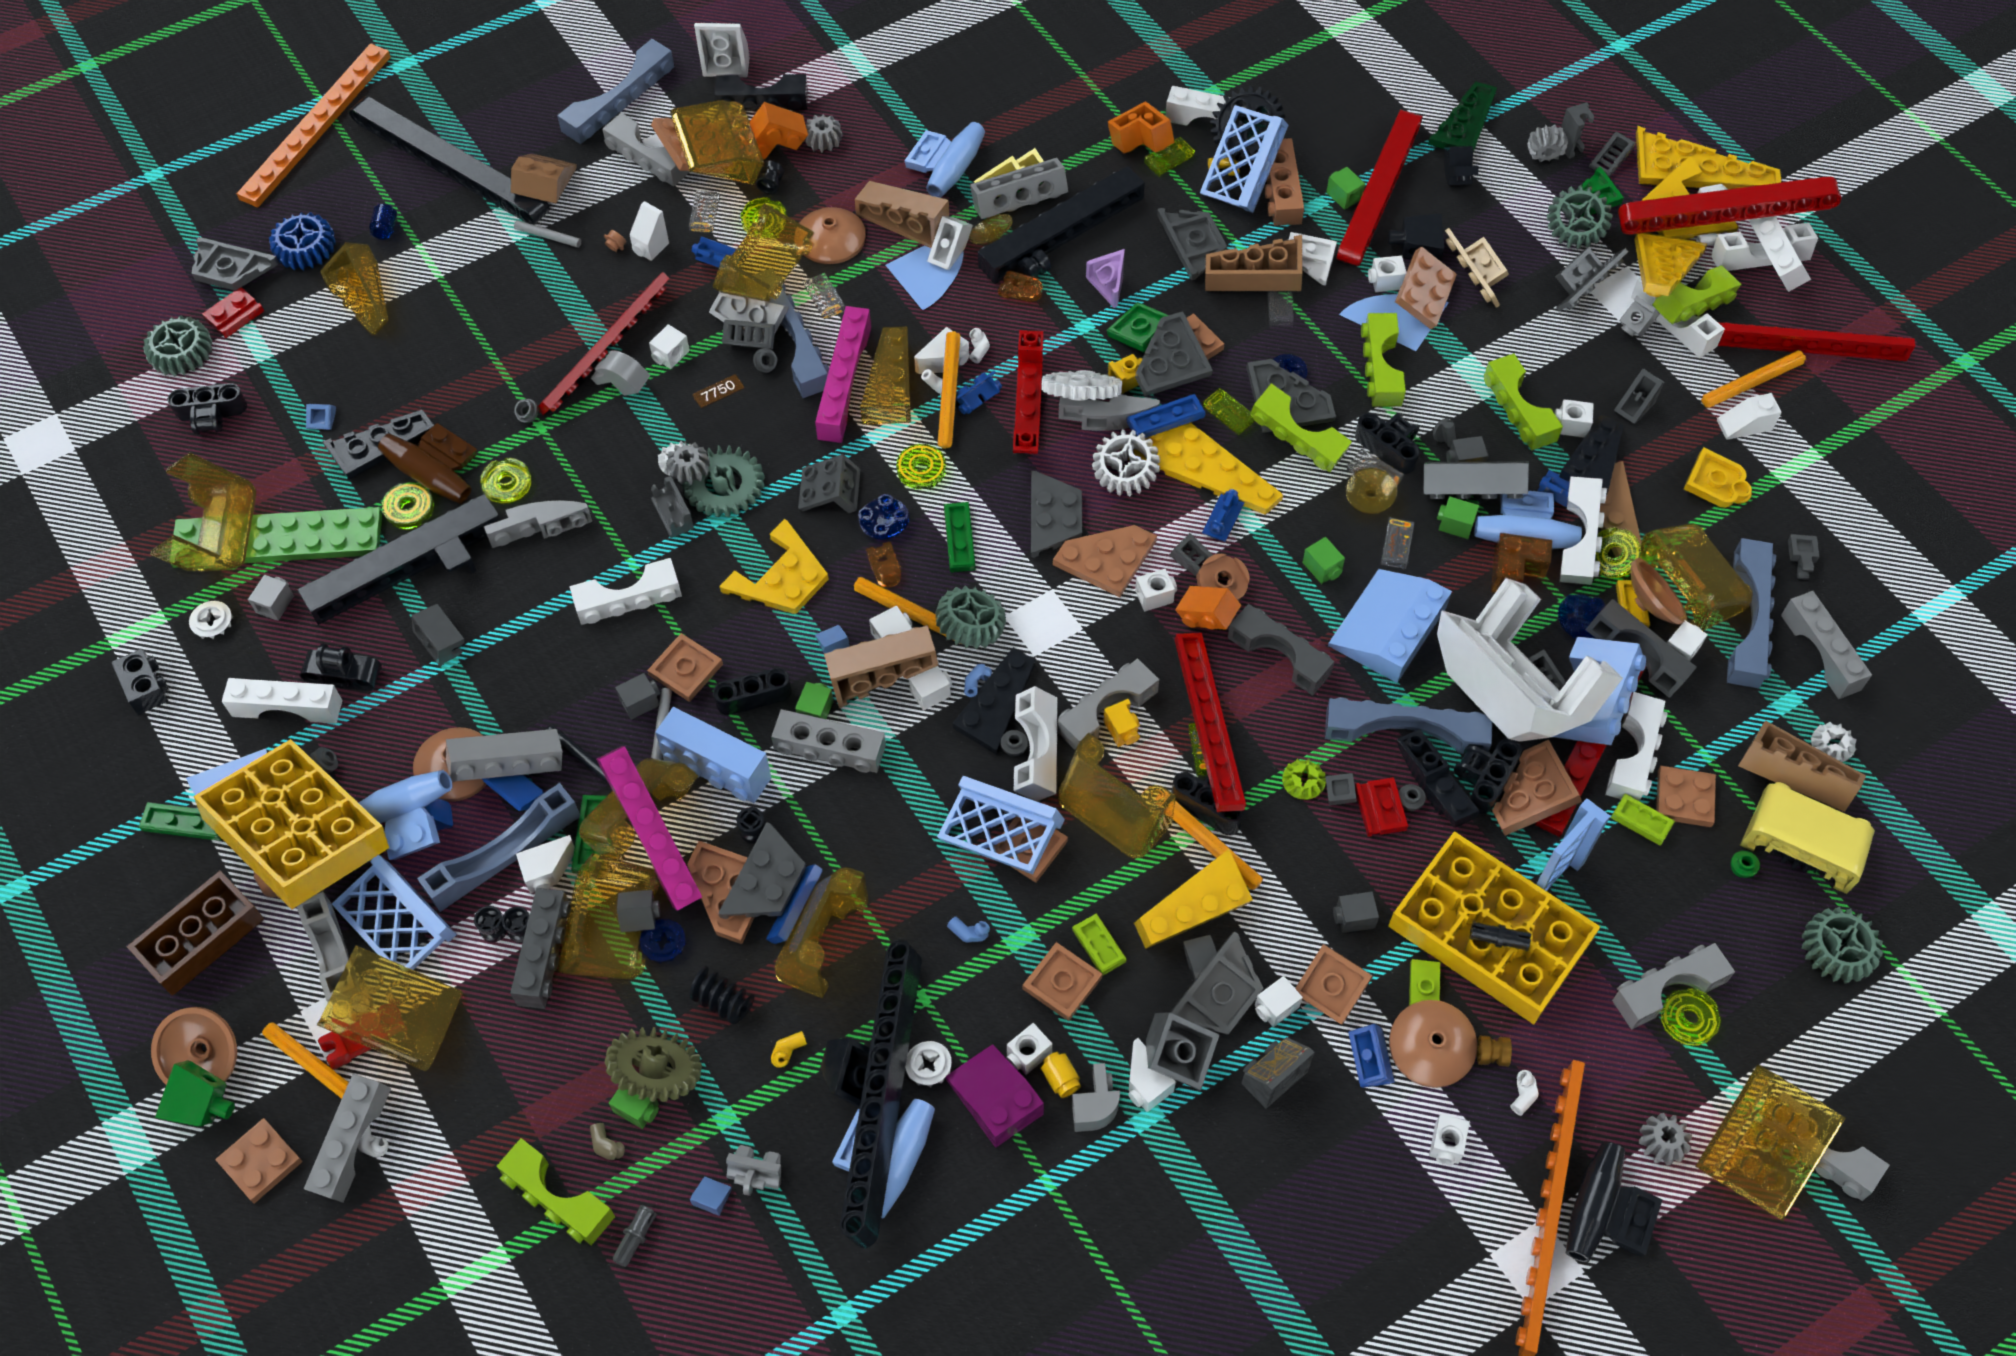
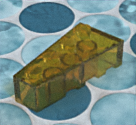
(888, 385)

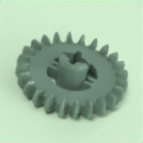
(722, 476)

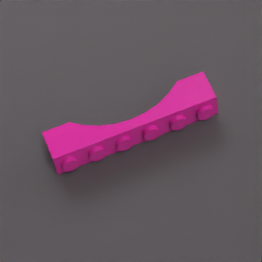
(835, 401)
(649, 827)

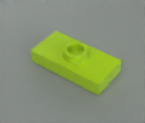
(1642, 819)
(1099, 944)
(1424, 981)

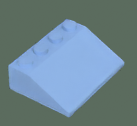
(1391, 622)

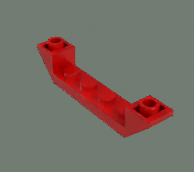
(1028, 392)

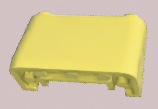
(1811, 834)

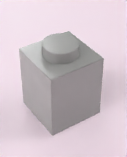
(271, 597)

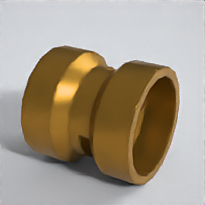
(1490, 1050)

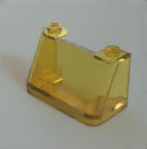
(764, 257)
(1698, 572)
(1112, 808)
(606, 825)
(592, 932)
(802, 955)

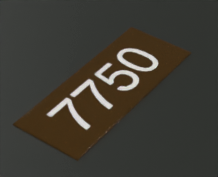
(718, 390)

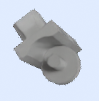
(754, 1172)

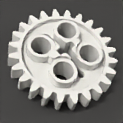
(1081, 385)

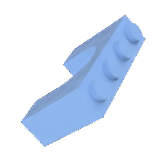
(1628, 662)

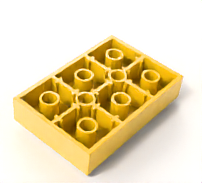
(291, 823)
(1472, 886)

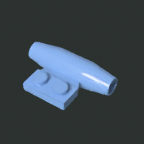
(945, 158)
(1530, 518)
(402, 808)
(907, 1147)

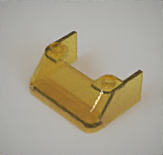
(225, 522)

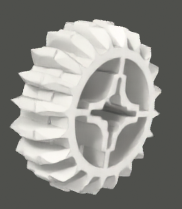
(1108, 456)

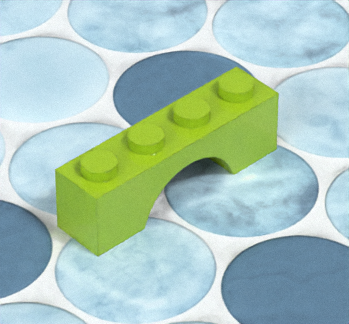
(1684, 302)
(1385, 383)
(1535, 424)
(1323, 447)
(582, 1214)

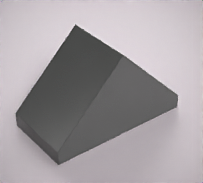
(1640, 396)

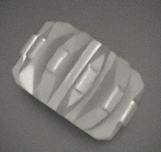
(823, 133)
(1547, 143)
(688, 463)
(1677, 1139)

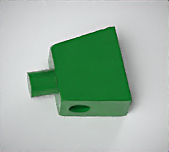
(193, 1096)

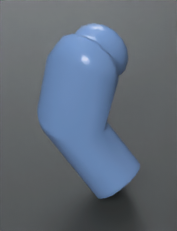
(971, 680)
(969, 933)

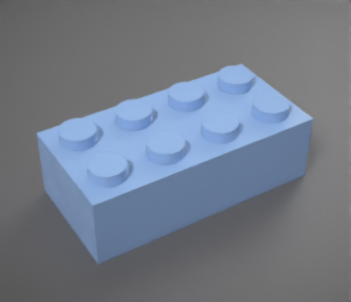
(714, 755)

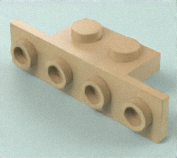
(1483, 263)

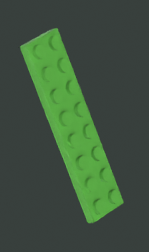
(303, 534)

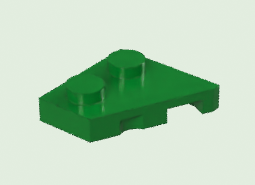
(1602, 182)

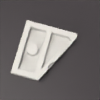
(1316, 256)

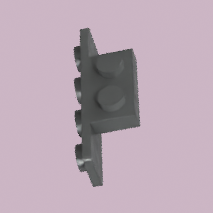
(1583, 272)

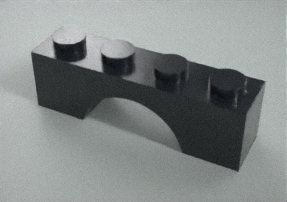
(787, 93)

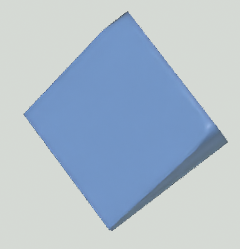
(320, 416)
(832, 639)
(710, 1195)

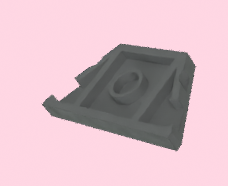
(1192, 238)
(229, 264)
(1054, 513)
(765, 879)
(1221, 990)

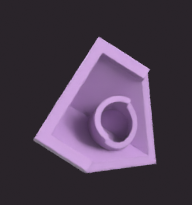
(1107, 275)

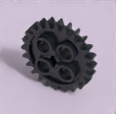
(1253, 101)

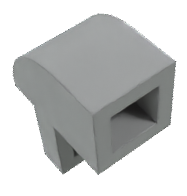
(622, 372)
(1099, 1108)

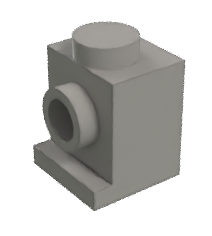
(1647, 313)

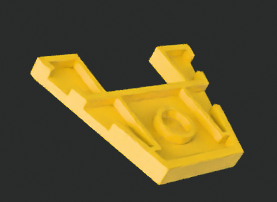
(1673, 186)
(789, 581)

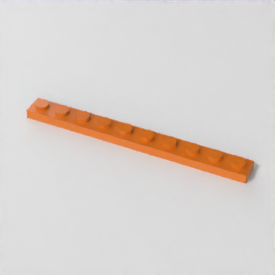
(313, 125)
(1548, 1216)

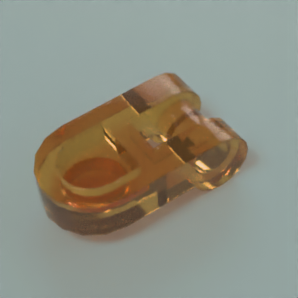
(1028, 288)
(888, 571)

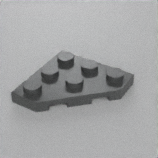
(1172, 357)
(1307, 403)

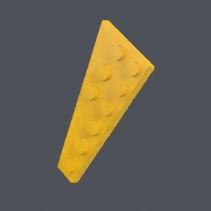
(1661, 156)
(1665, 261)
(1202, 462)

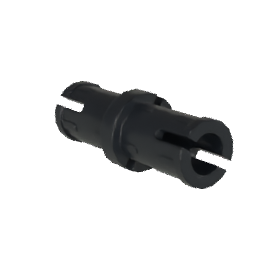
(1500, 936)

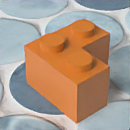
(777, 126)
(1141, 126)

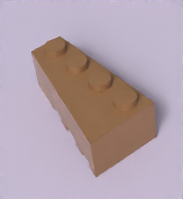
(902, 211)
(1256, 268)
(879, 663)
(1801, 767)

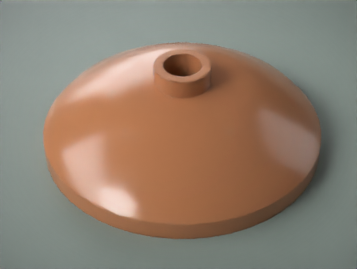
(836, 235)
(1655, 593)
(432, 758)
(181, 1038)
(1420, 1057)

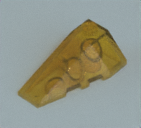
(357, 281)

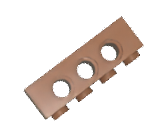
(1284, 188)

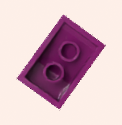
(996, 1095)

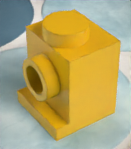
(1125, 370)
(1121, 723)

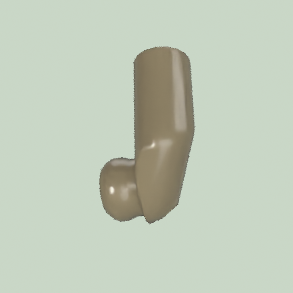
(603, 1146)

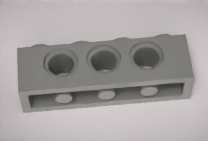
(1008, 184)
(819, 730)

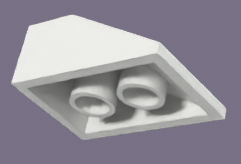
(722, 49)

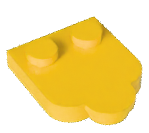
(1718, 480)

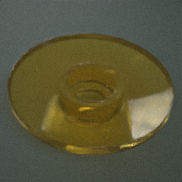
(991, 229)
(1371, 481)

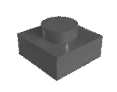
(1340, 789)

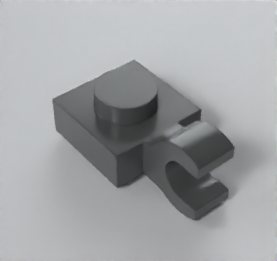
(1805, 551)

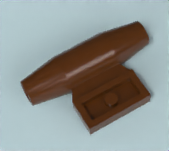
(433, 461)

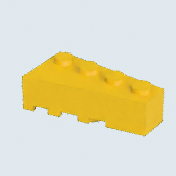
(1202, 898)

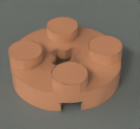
(1226, 566)

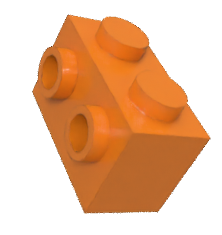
(1208, 607)

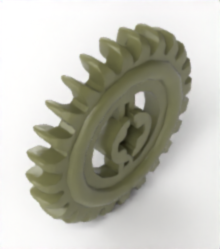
(651, 1057)

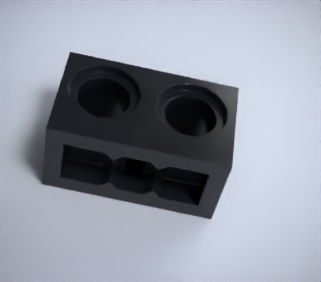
(136, 676)

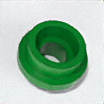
(1742, 870)

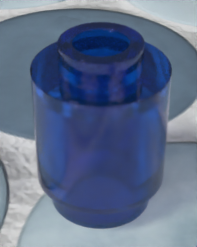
(383, 221)

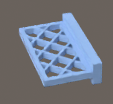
(1262, 160)
(1014, 806)
(1576, 844)
(406, 895)

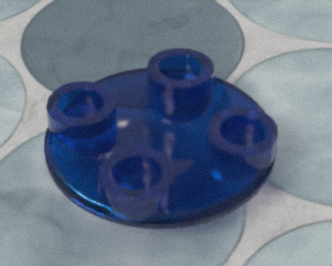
(884, 518)
(1578, 612)

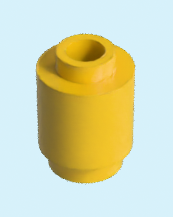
(1061, 1074)

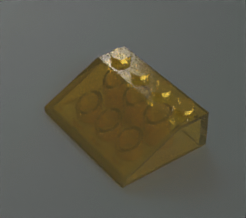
(718, 140)
(390, 1008)
(1770, 1142)

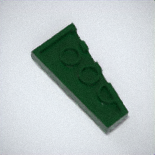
(1465, 120)

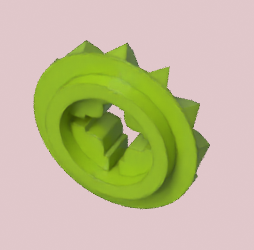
(1311, 788)

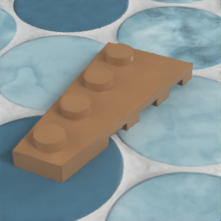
(1618, 505)

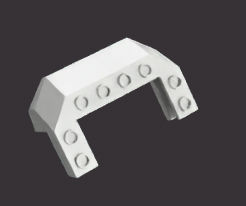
(1506, 682)

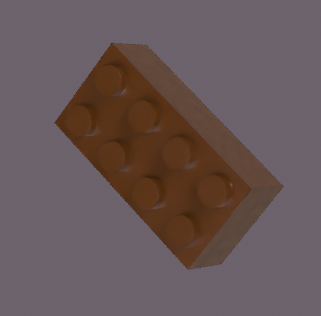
(195, 933)

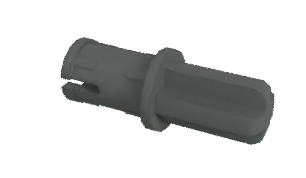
(634, 1235)

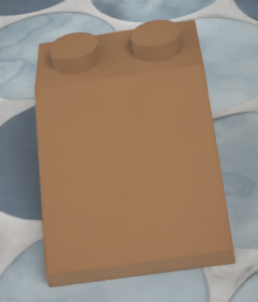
(540, 177)

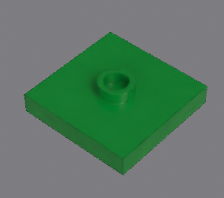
(1136, 326)

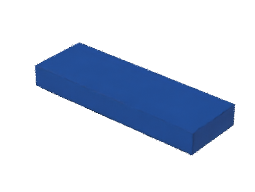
(1166, 416)
(784, 924)

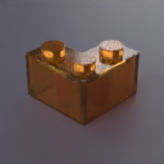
(1519, 557)

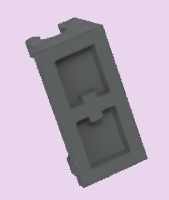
(1573, 126)
(671, 508)
(437, 634)

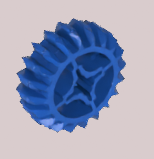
(302, 241)

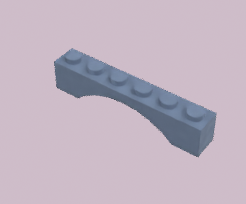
(588, 116)
(807, 366)
(1749, 660)
(1352, 719)
(459, 876)

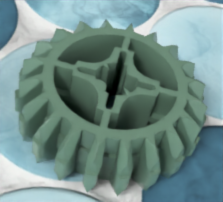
(1592, 229)
(162, 347)
(970, 617)
(1858, 947)

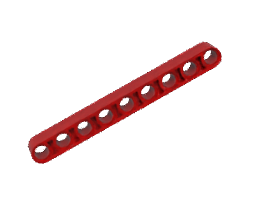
(1379, 188)
(1729, 205)

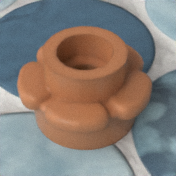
(615, 241)

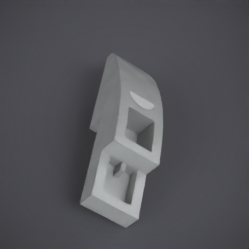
(1103, 415)
(544, 516)

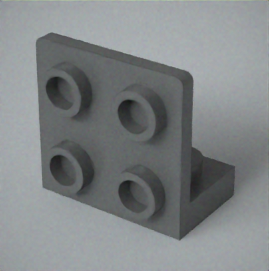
(830, 481)

